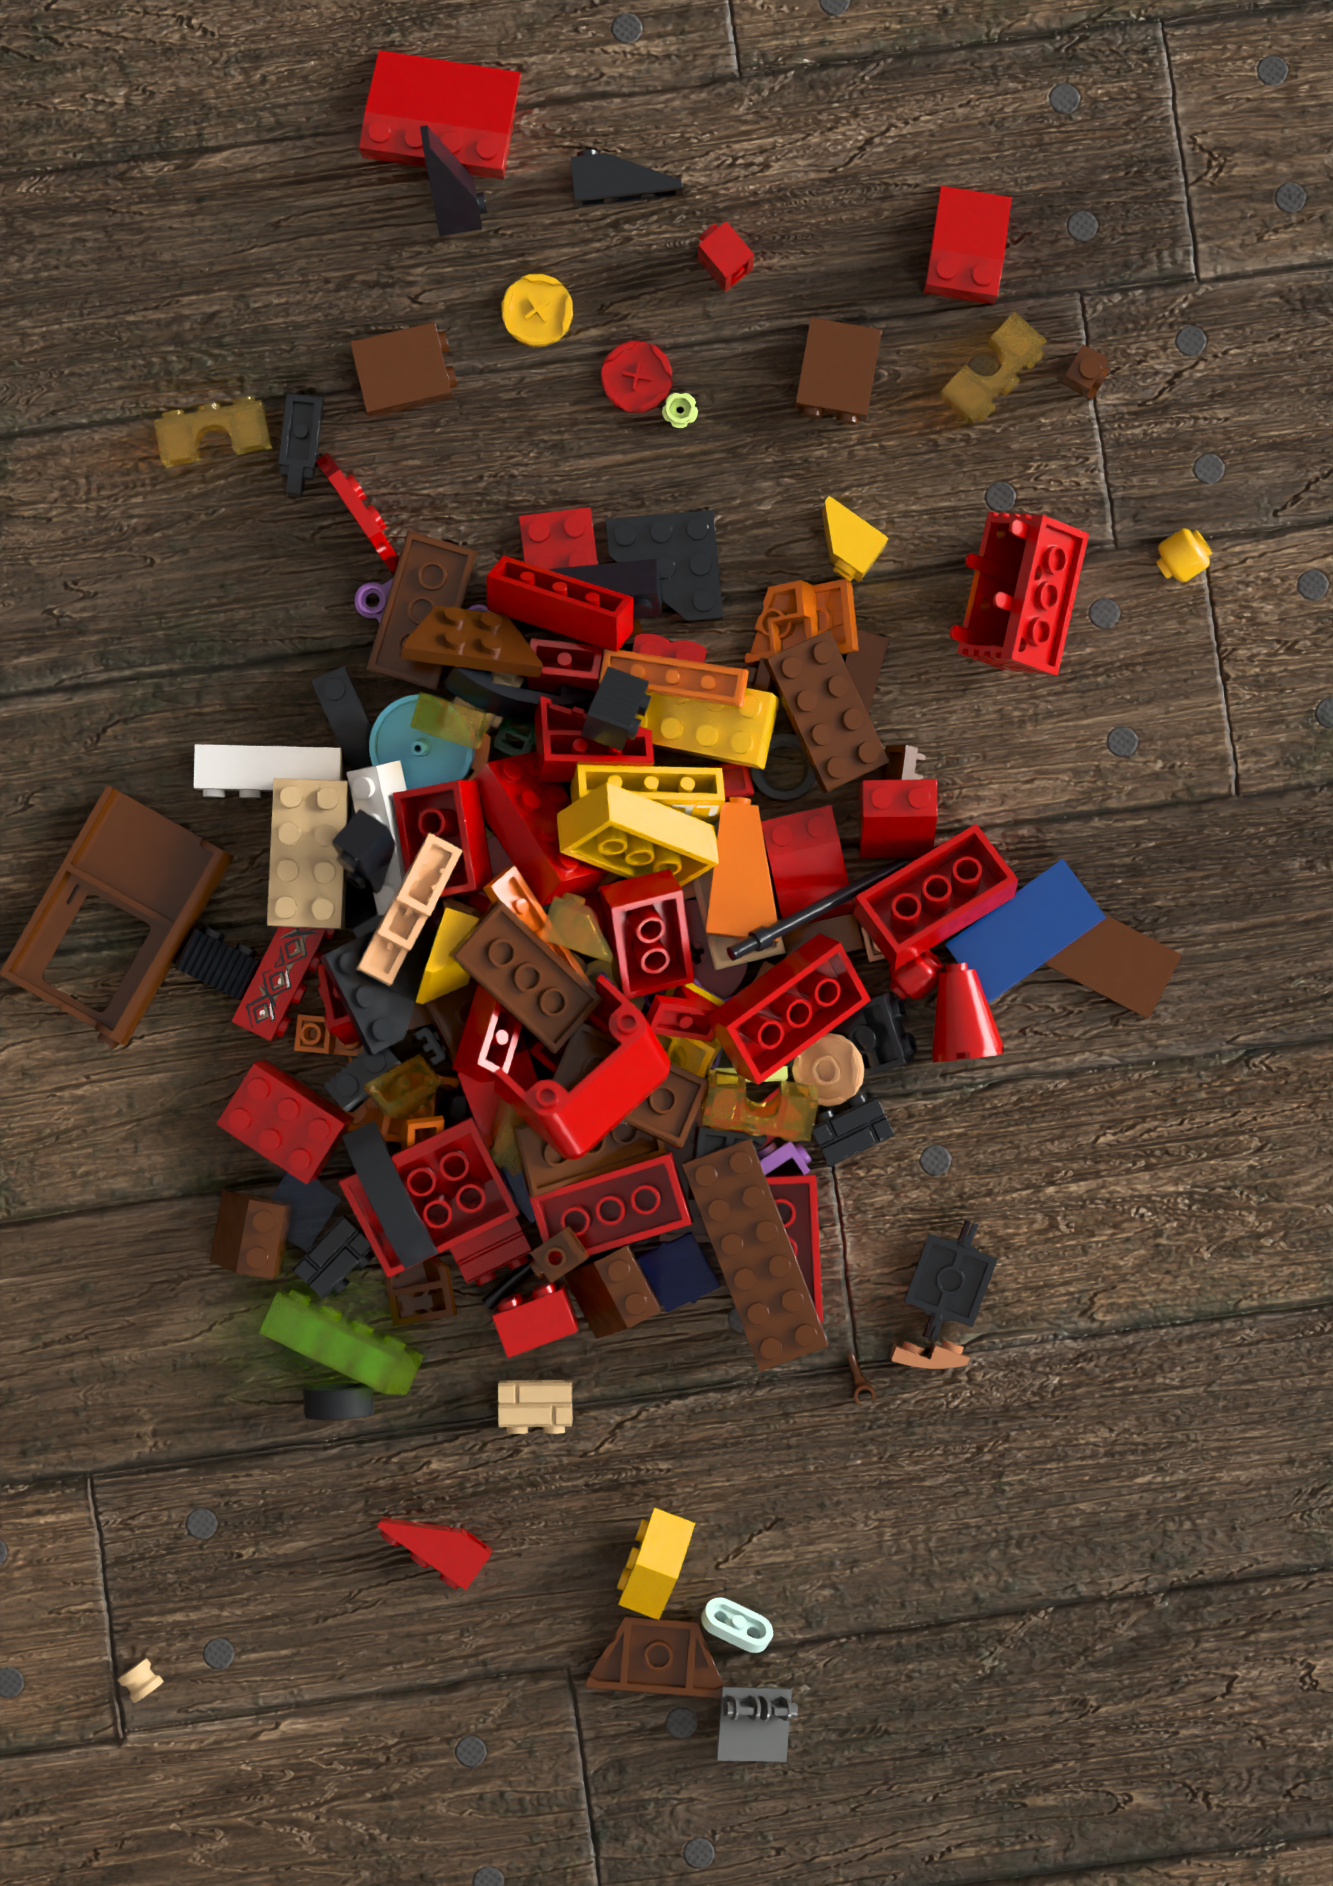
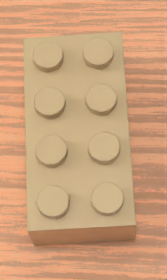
(304, 874)

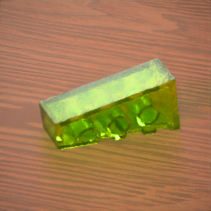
(340, 1344)

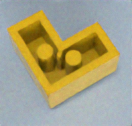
(655, 1564)

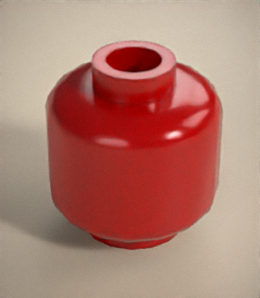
(916, 977)

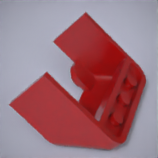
(585, 1115)

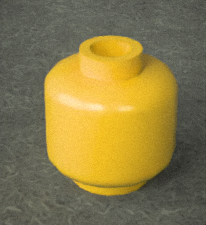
(1183, 555)

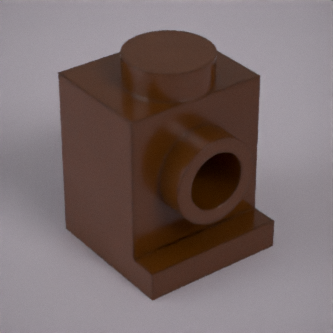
(1086, 372)
(570, 1248)

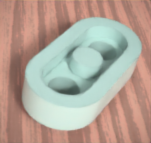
(736, 1624)

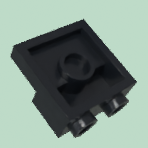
(879, 1034)

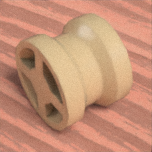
(140, 1680)

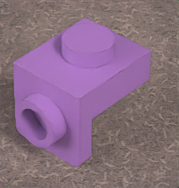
(772, 1157)

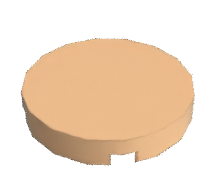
(833, 1067)

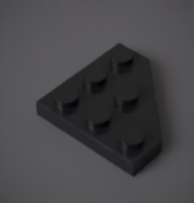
(685, 558)
(375, 1009)

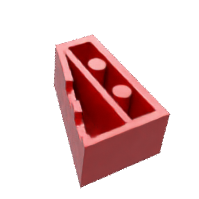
(563, 747)

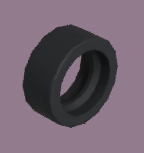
(788, 794)
(338, 1401)

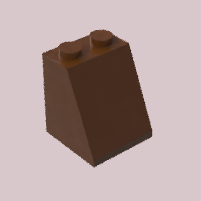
(251, 1234)
(613, 1291)

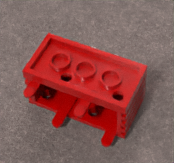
(1021, 593)

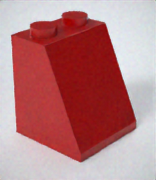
(897, 818)
(482, 1097)

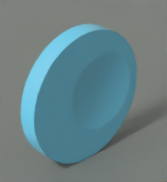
(423, 757)

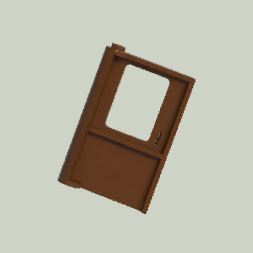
(142, 868)

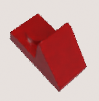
(682, 1015)

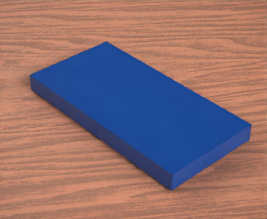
(1027, 930)

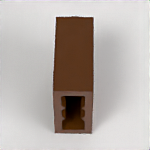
(403, 369)
(838, 370)

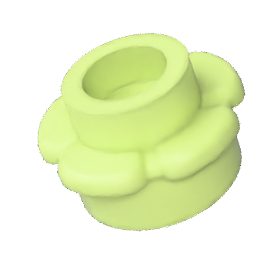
(677, 400)

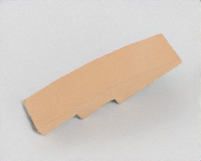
(409, 909)

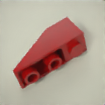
(445, 1548)

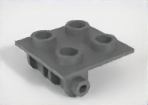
(754, 1724)

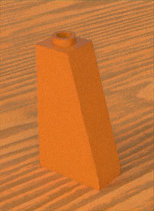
(741, 881)

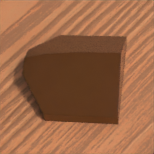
(421, 1293)

